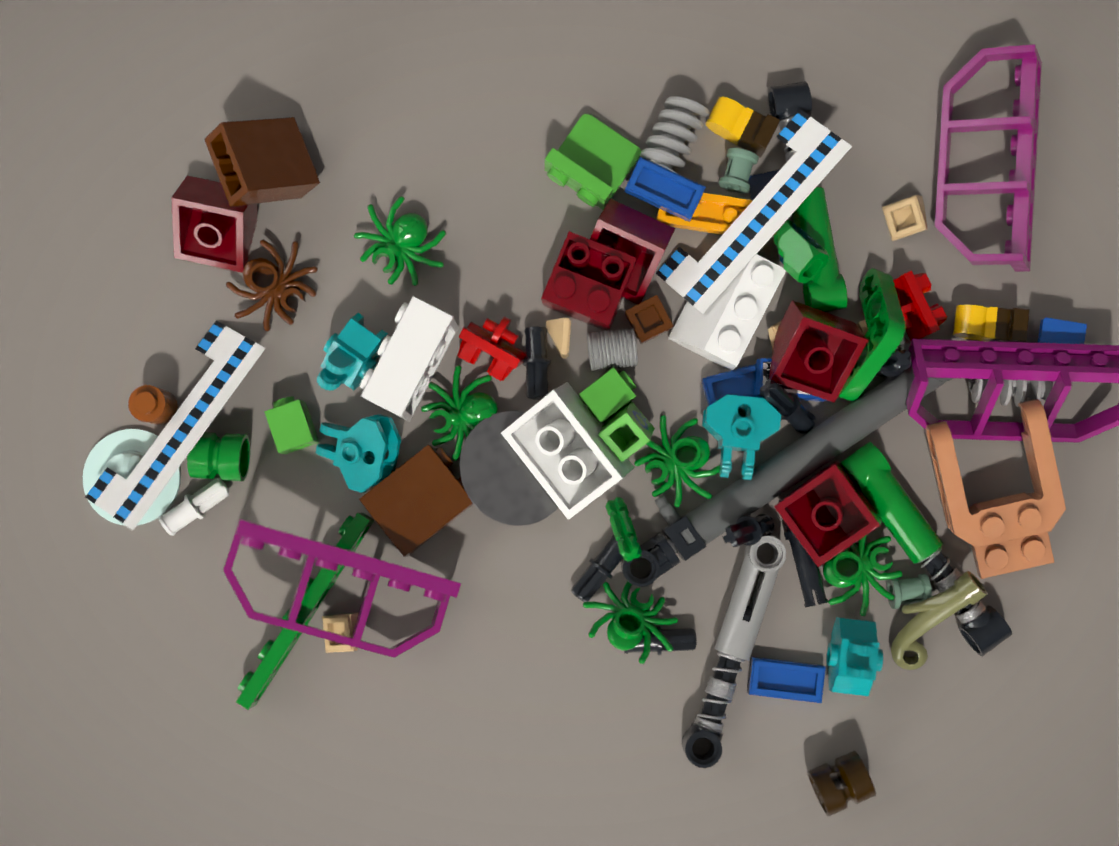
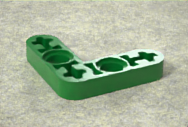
(884, 332)

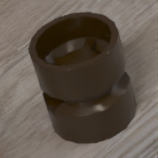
(853, 777)

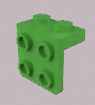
(592, 161)

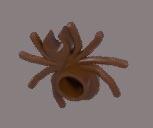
(272, 284)

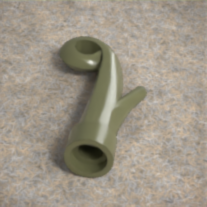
(932, 611)

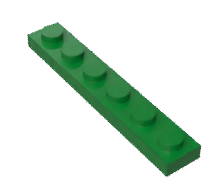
(276, 652)

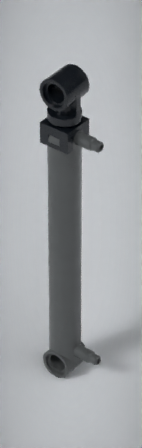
(775, 475)

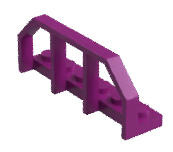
(1023, 146)
(1013, 362)
(330, 558)

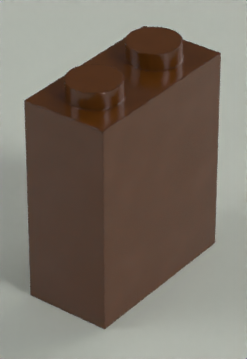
(261, 161)
(417, 499)

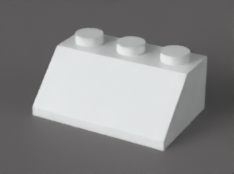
(731, 320)
(409, 358)
(564, 450)

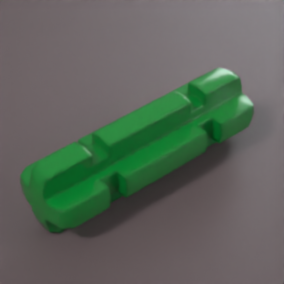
(623, 529)

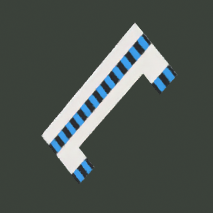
(815, 156)
(132, 497)

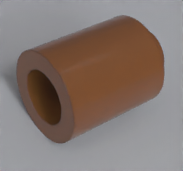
(152, 404)

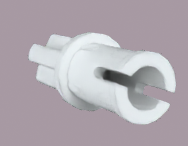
(194, 506)

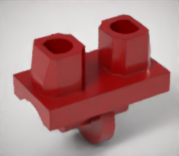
(918, 316)
(478, 340)

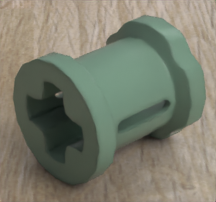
(738, 170)
(909, 590)

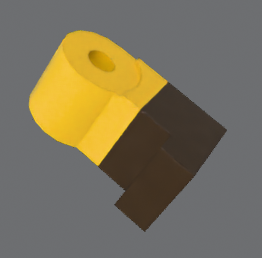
(742, 125)
(991, 323)

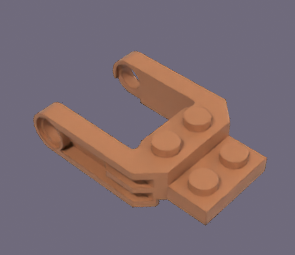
(1012, 529)

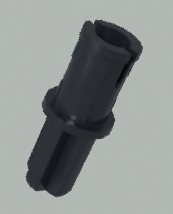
(536, 362)
(895, 364)
(788, 406)
(748, 530)
(598, 571)
(679, 639)

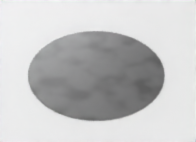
(498, 477)

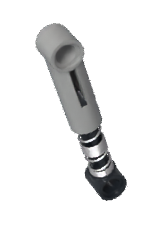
(734, 646)

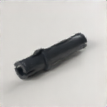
(807, 571)

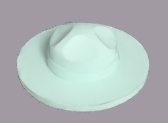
(122, 453)

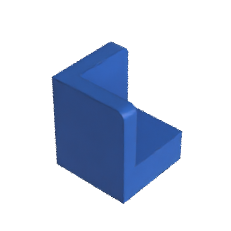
(1061, 331)

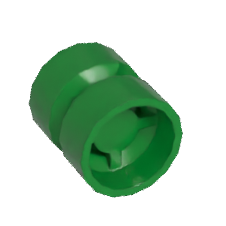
(219, 456)

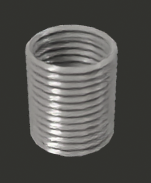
(612, 349)

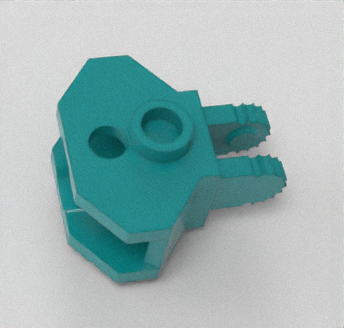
(350, 355)
(739, 432)
(362, 450)
(853, 656)

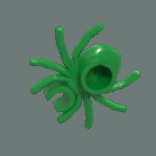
(400, 242)
(462, 412)
(678, 461)
(858, 567)
(631, 621)

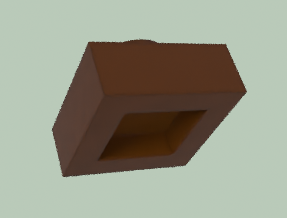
(649, 319)

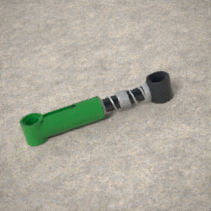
(828, 288)
(871, 472)

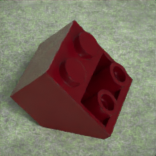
(588, 281)

